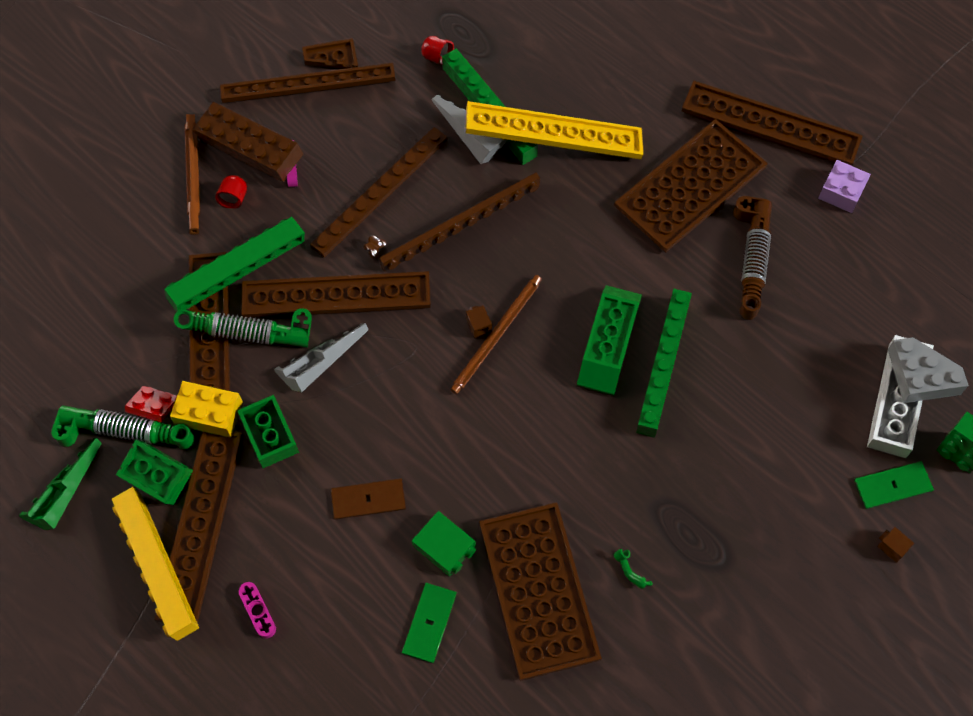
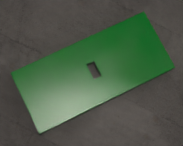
(879, 490)
(424, 638)

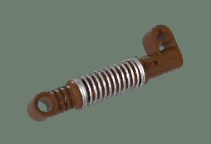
(757, 252)

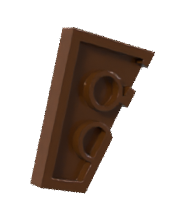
(331, 54)

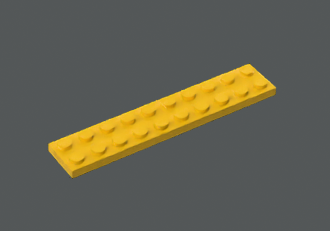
(553, 130)

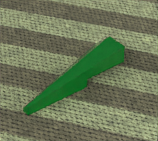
(58, 493)

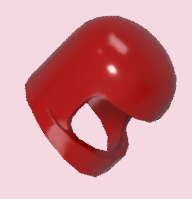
(432, 48)
(232, 185)

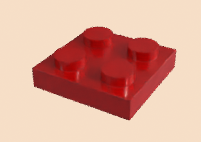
(151, 404)

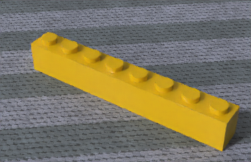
(155, 564)

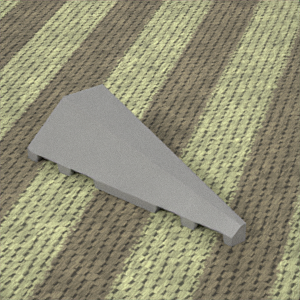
(481, 146)
(306, 369)

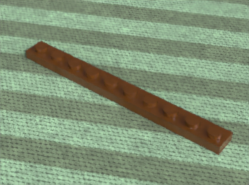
(307, 82)
(378, 192)
(456, 224)

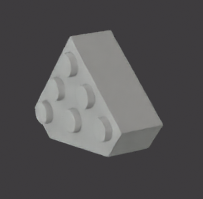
(924, 372)

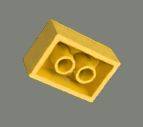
(206, 409)

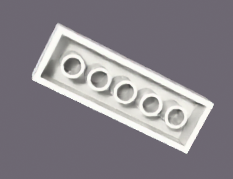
(893, 421)

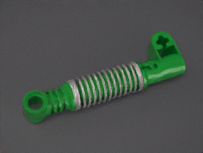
(248, 329)
(104, 423)

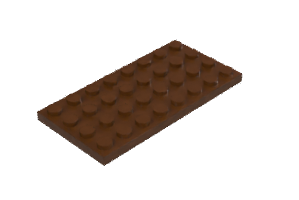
(690, 185)
(539, 591)

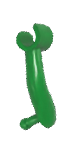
(633, 577)

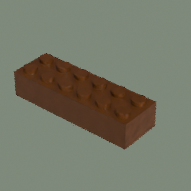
(248, 141)

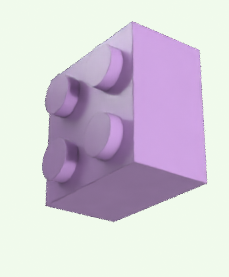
(844, 186)

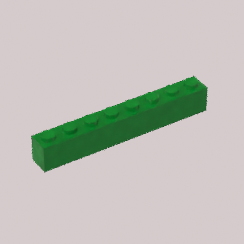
(478, 91)
(234, 264)
(664, 363)

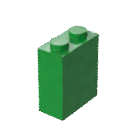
(444, 544)

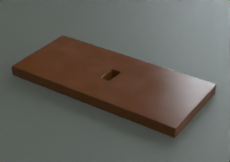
(352, 502)

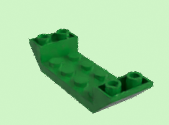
(608, 340)

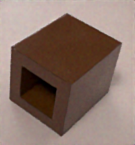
(478, 321)
(895, 544)

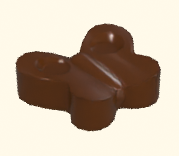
(373, 246)

